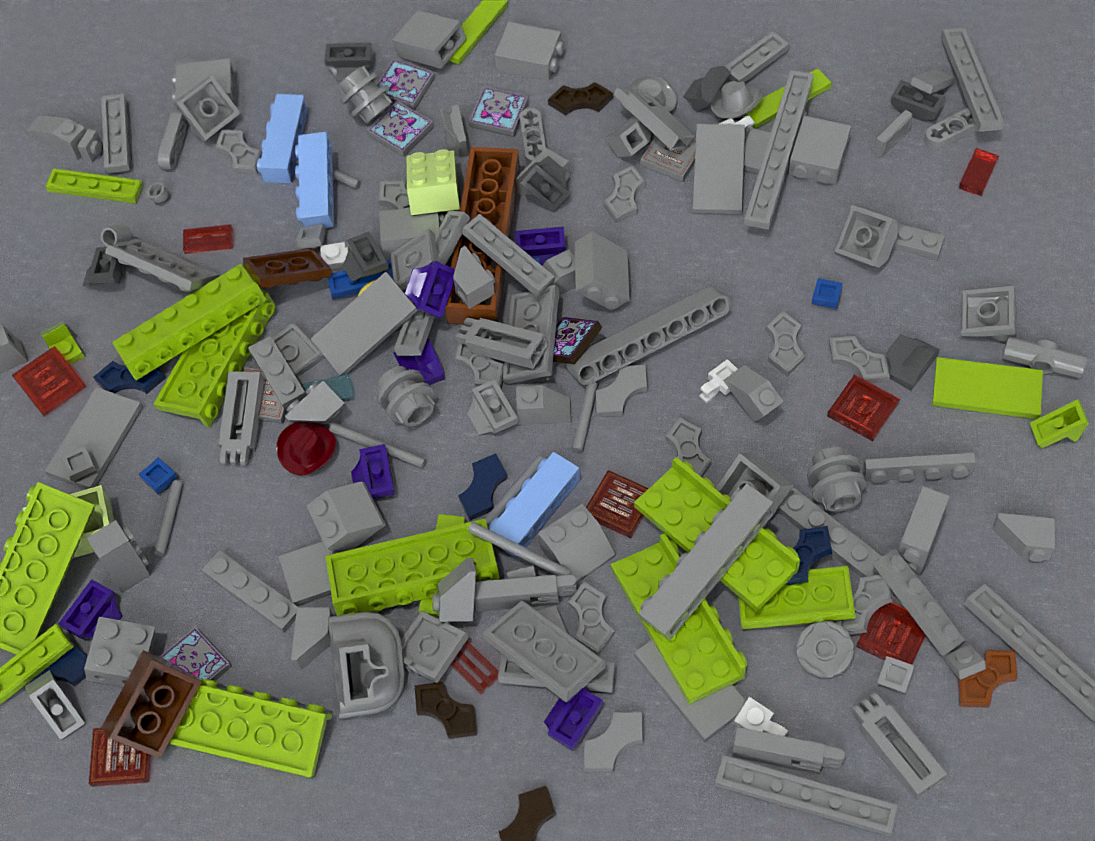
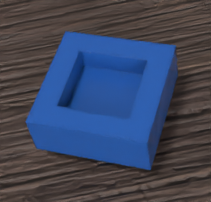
(827, 293)
(158, 475)

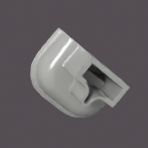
(365, 663)

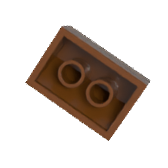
(151, 704)

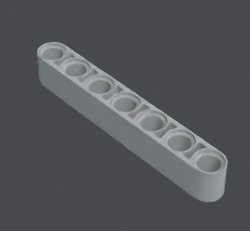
(649, 335)

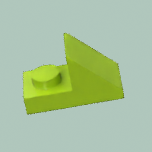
(60, 337)
(1061, 423)

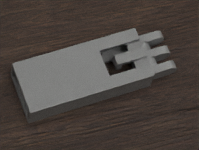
(655, 117)
(516, 344)
(245, 397)
(532, 590)
(785, 751)
(904, 756)

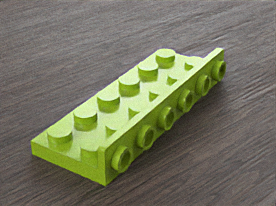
(188, 321)
(201, 373)
(684, 507)
(38, 561)
(405, 568)
(701, 650)
(253, 728)

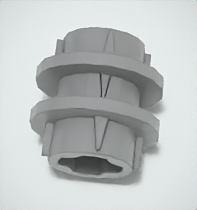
(364, 94)
(405, 396)
(836, 479)

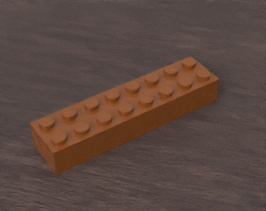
(487, 191)

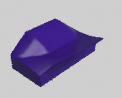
(542, 242)
(430, 288)
(426, 364)
(375, 471)
(90, 605)
(571, 720)

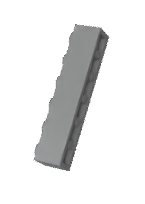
(707, 561)

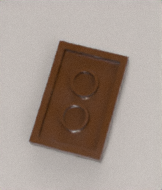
(286, 267)

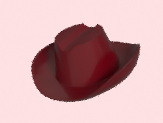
(305, 447)

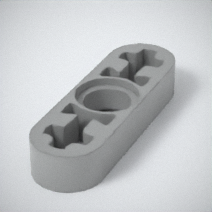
(528, 130)
(949, 136)
(172, 140)

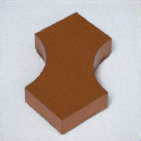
(978, 688)

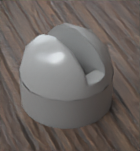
(154, 194)

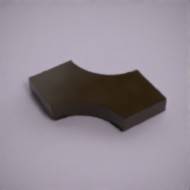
(571, 99)
(454, 716)
(533, 812)

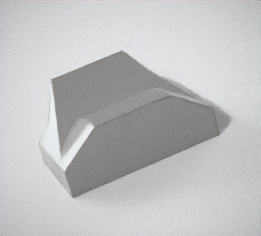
(454, 131)
(491, 409)

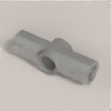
(1044, 356)

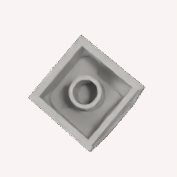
(207, 108)
(867, 236)
(990, 312)

